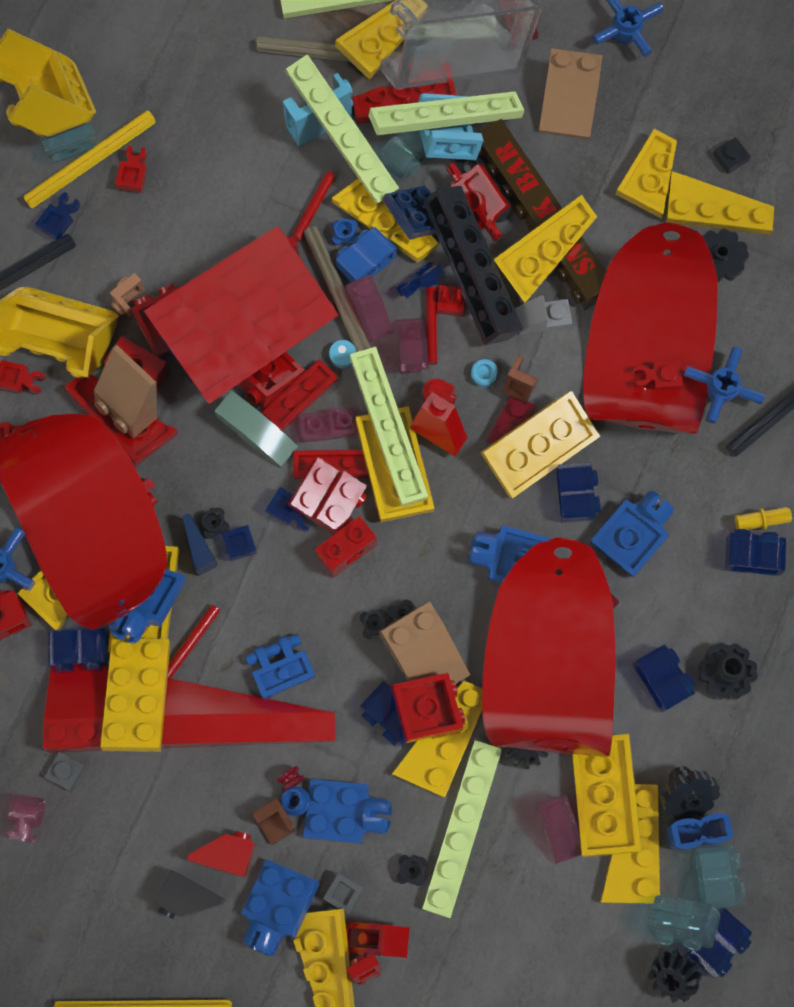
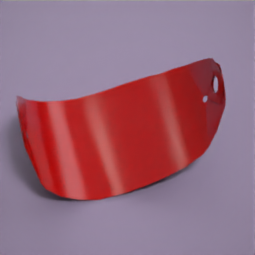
(648, 313)
(84, 516)
(551, 655)

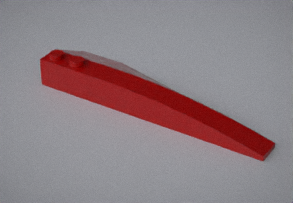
(192, 716)

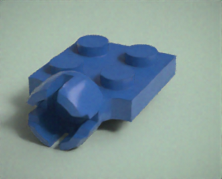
(634, 533)
(501, 551)
(151, 611)
(344, 812)
(276, 906)

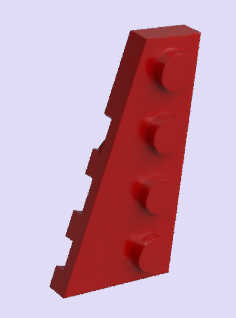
(390, 96)
(137, 448)

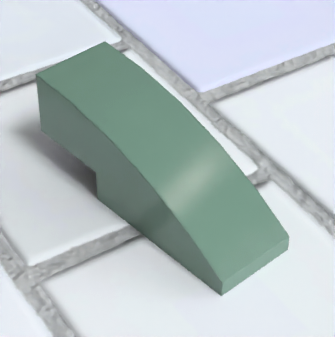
(255, 429)

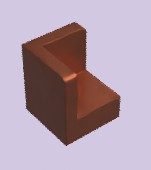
(518, 383)
(274, 821)

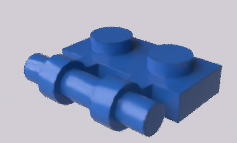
(284, 673)

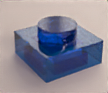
(239, 543)

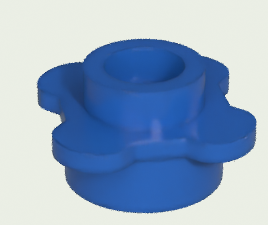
(344, 225)

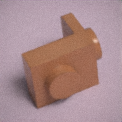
(125, 292)

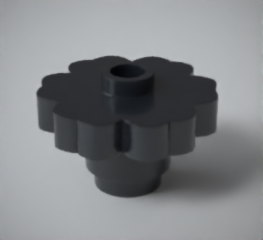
(726, 253)
(718, 680)
(689, 793)

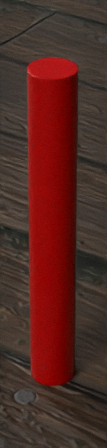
(313, 205)
(431, 325)
(192, 640)

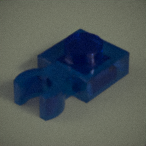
(57, 219)
(424, 277)
(280, 510)

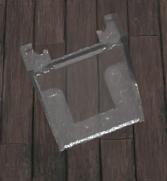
(460, 40)

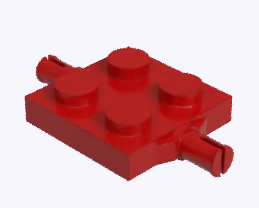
(482, 196)

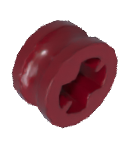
(290, 778)

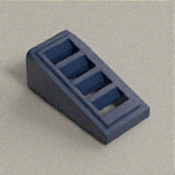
(201, 554)

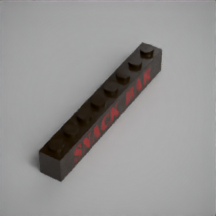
(535, 205)

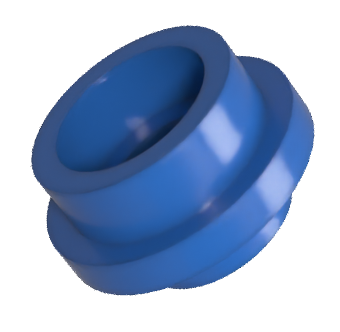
(288, 801)

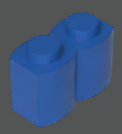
(366, 256)
(692, 832)

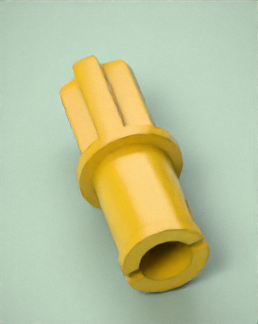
(763, 518)

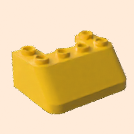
(47, 86)
(56, 327)

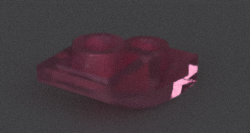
(325, 426)

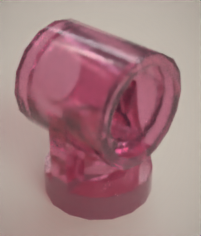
(25, 814)

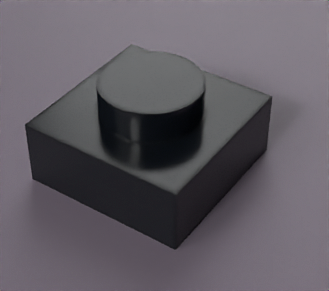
(731, 155)

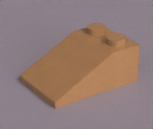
(570, 93)
(126, 394)
(423, 646)

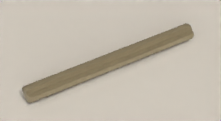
(302, 48)
(336, 289)

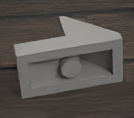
(544, 316)

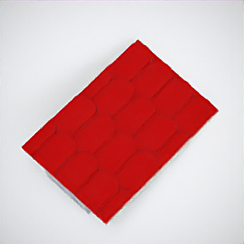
(241, 314)

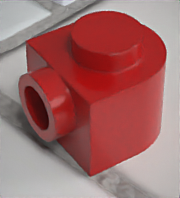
(441, 388)

